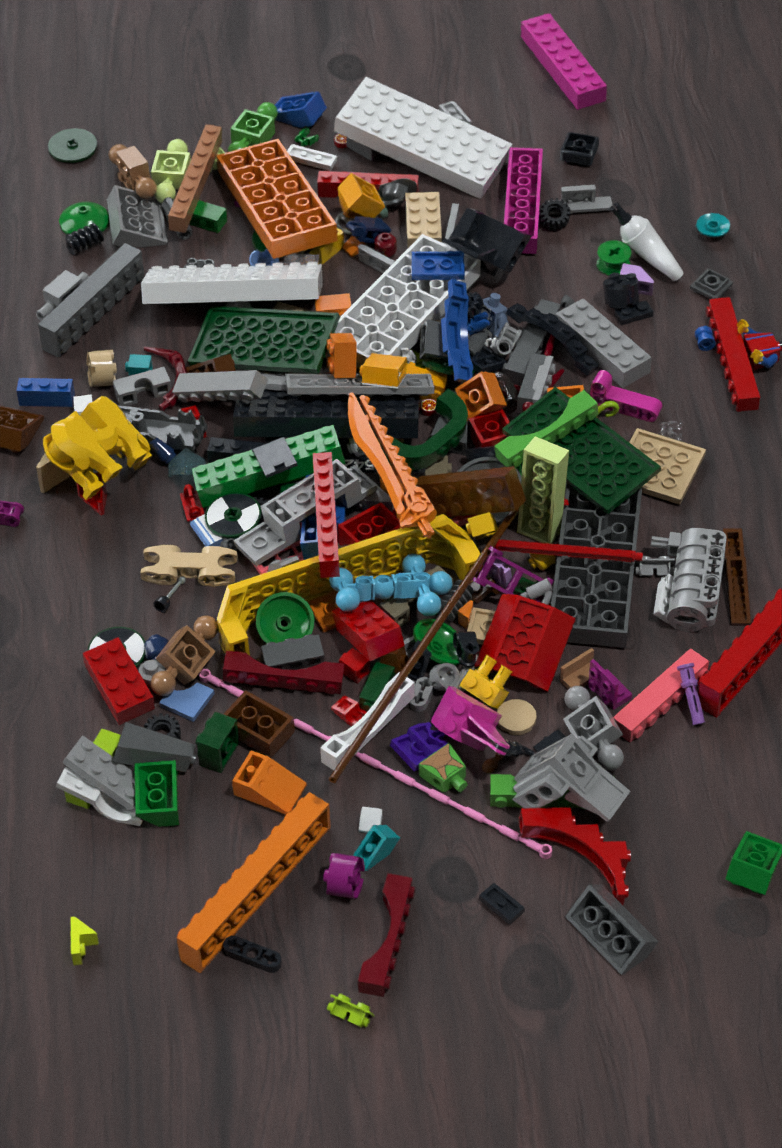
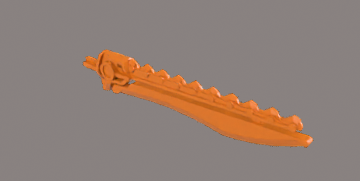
(416, 502)

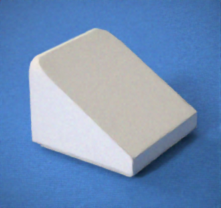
(369, 817)

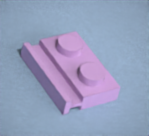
(500, 573)

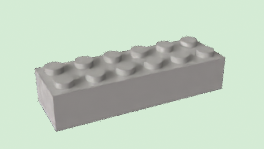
(607, 343)

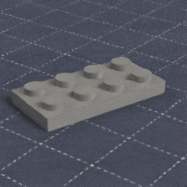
(101, 771)

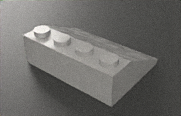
(135, 219)

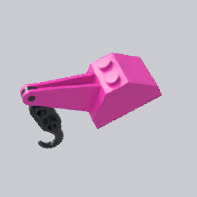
(473, 724)

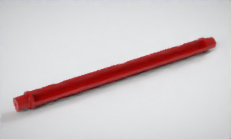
(568, 550)

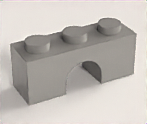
(155, 381)

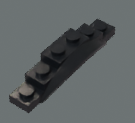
(558, 329)

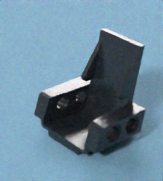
(488, 241)

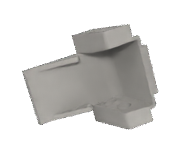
(571, 767)

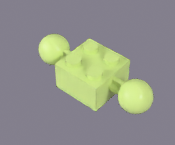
(170, 169)

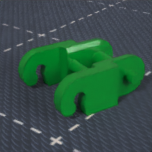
(308, 141)

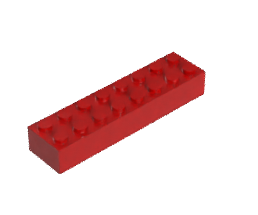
(742, 659)

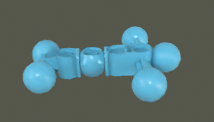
(410, 584)

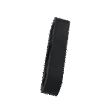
(246, 946)

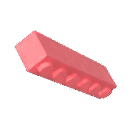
(657, 697)

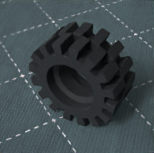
(554, 206)
(164, 722)

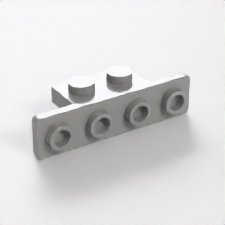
(583, 199)

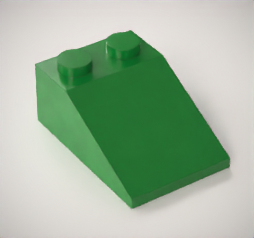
(754, 863)

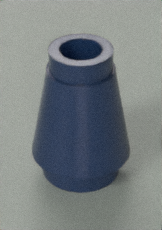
(162, 450)

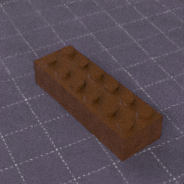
(474, 491)

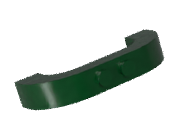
(426, 454)

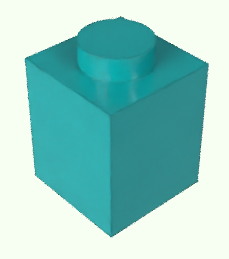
(138, 364)

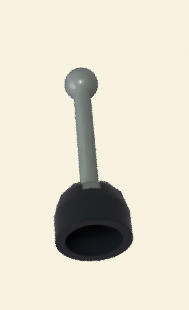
(163, 602)

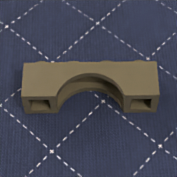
(398, 608)

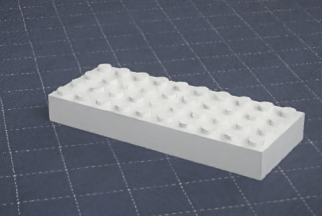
(422, 137)
(232, 283)
(396, 306)

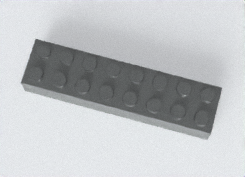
(91, 300)

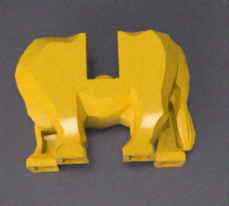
(88, 439)

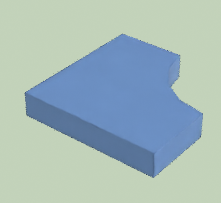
(188, 702)

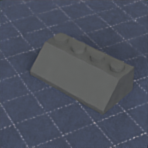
(611, 928)

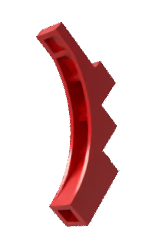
(561, 827)

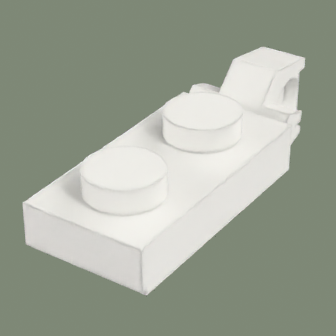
(663, 597)

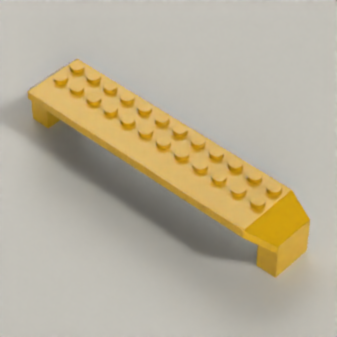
(373, 557)

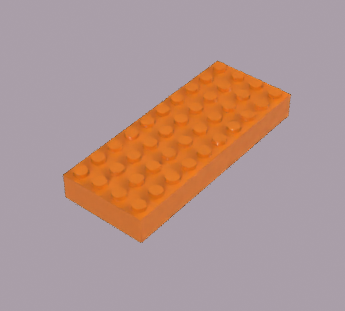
(276, 198)

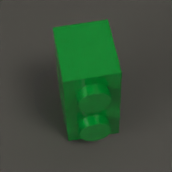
(209, 217)

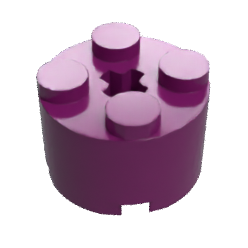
(344, 875)

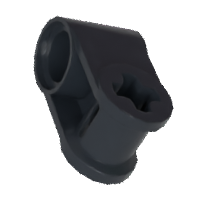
(466, 647)

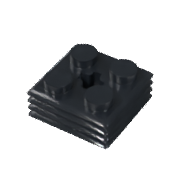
(579, 148)

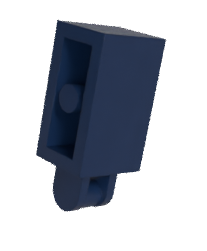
(367, 228)

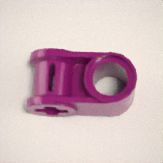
(8, 513)

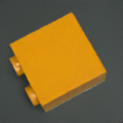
(383, 370)

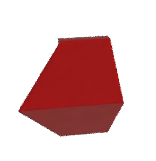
(98, 501)

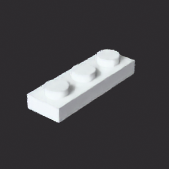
(312, 157)

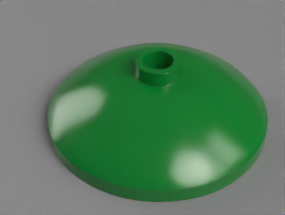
(83, 214)
(285, 607)
(442, 643)

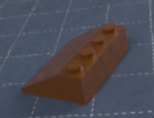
(17, 428)

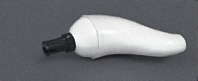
(646, 242)

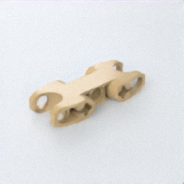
(203, 566)

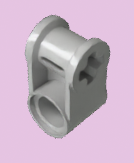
(507, 337)

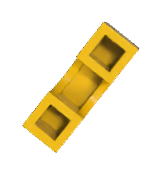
(482, 526)

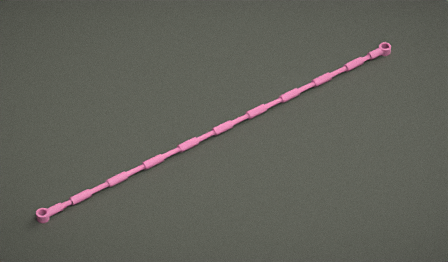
(398, 775)

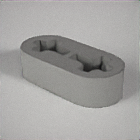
(425, 695)

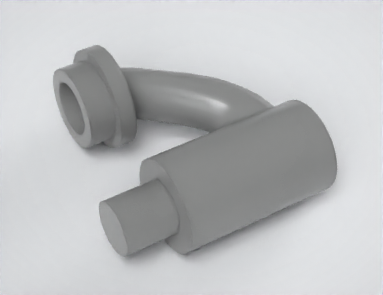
(541, 588)

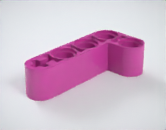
(629, 402)

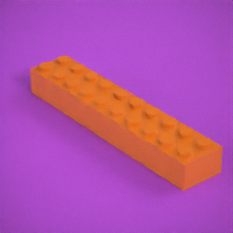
(253, 882)

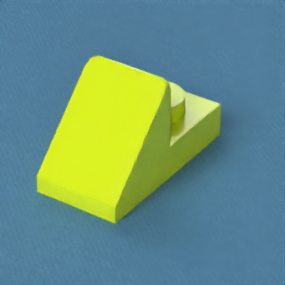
(80, 937)

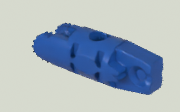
(478, 323)

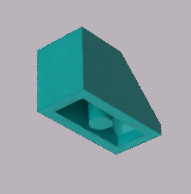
(377, 845)

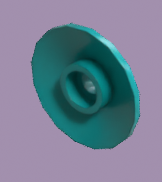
(713, 225)

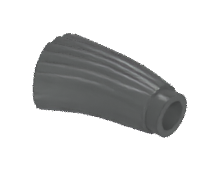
(477, 341)

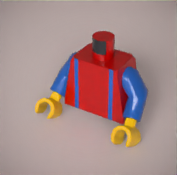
(760, 347)

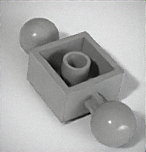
(596, 724)

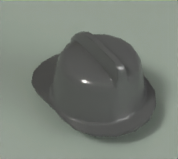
(394, 192)

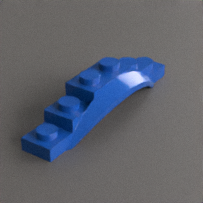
(455, 331)

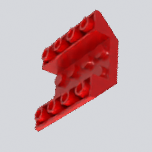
(527, 639)

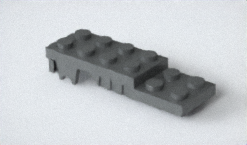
(176, 432)

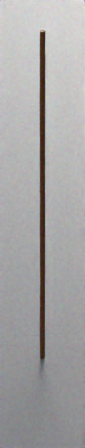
(420, 649)

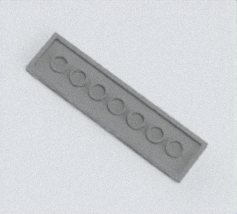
(326, 384)

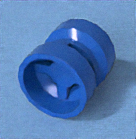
(705, 338)

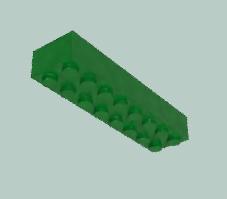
(244, 474)

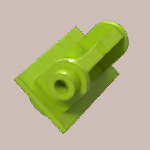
(342, 1006)

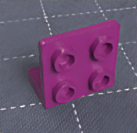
(607, 686)

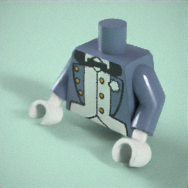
(496, 316)

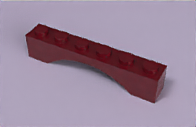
(242, 668)
(376, 970)

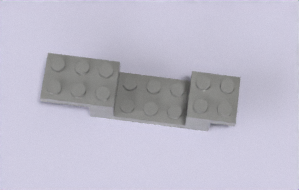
(298, 502)

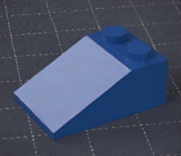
(300, 109)

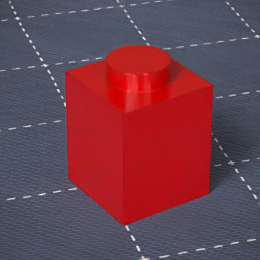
(355, 665)

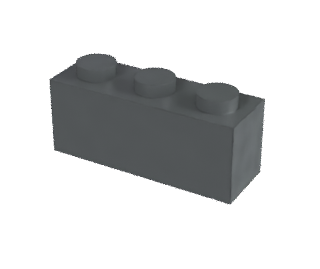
(293, 653)

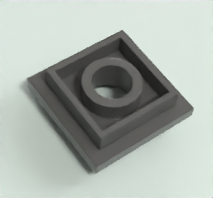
(711, 284)

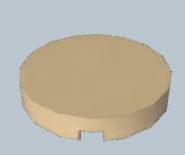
(517, 717)

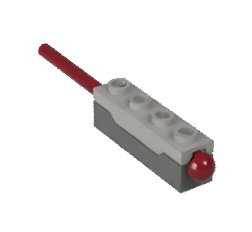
(537, 377)

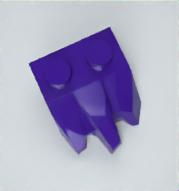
(418, 744)

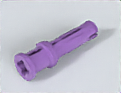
(689, 683)

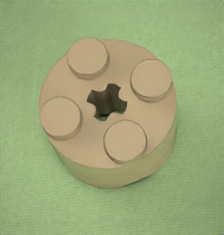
(101, 368)

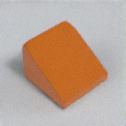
(351, 246)
(464, 614)

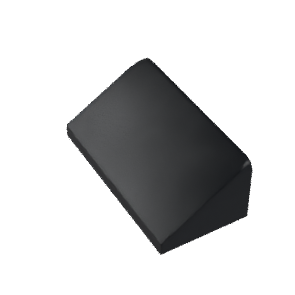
(420, 667)

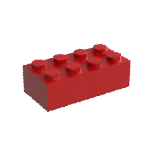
(369, 630)
(118, 681)

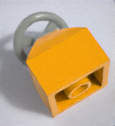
(357, 199)

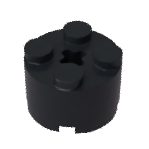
(621, 290)

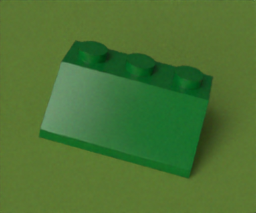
(157, 792)

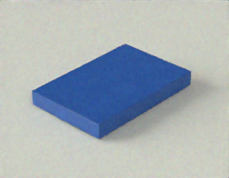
(438, 265)

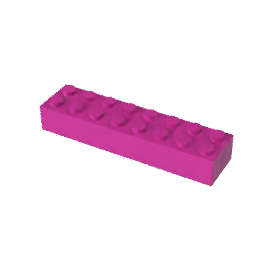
(563, 61)
(524, 193)

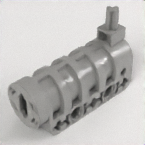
(691, 588)

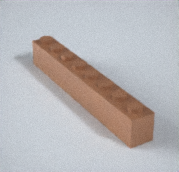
(195, 178)

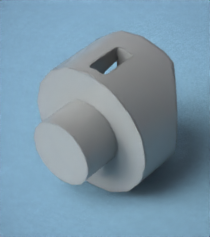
(148, 669)
(442, 676)

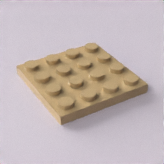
(677, 462)

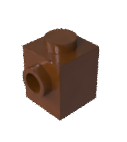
(396, 659)

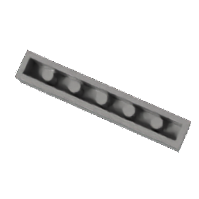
(220, 386)

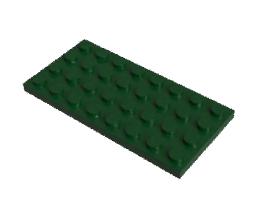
(265, 338)
(599, 460)

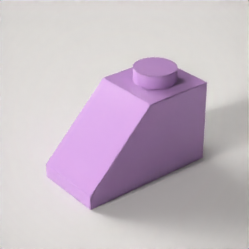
(645, 282)

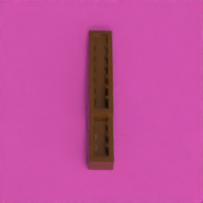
(736, 578)

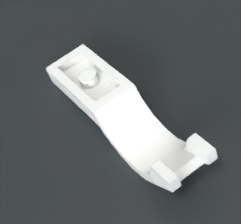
(104, 804)

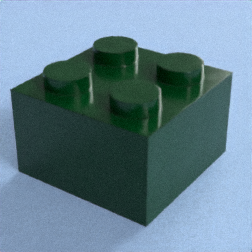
(217, 742)

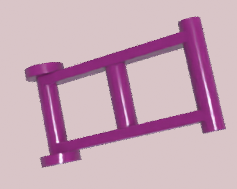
(515, 579)

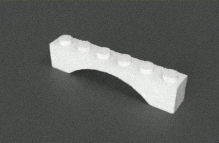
(338, 744)

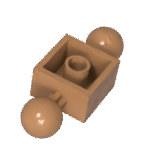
(133, 170)
(184, 655)

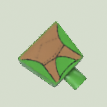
(444, 770)

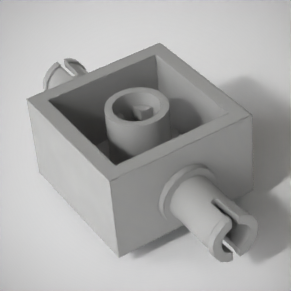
(59, 290)

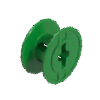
(612, 256)

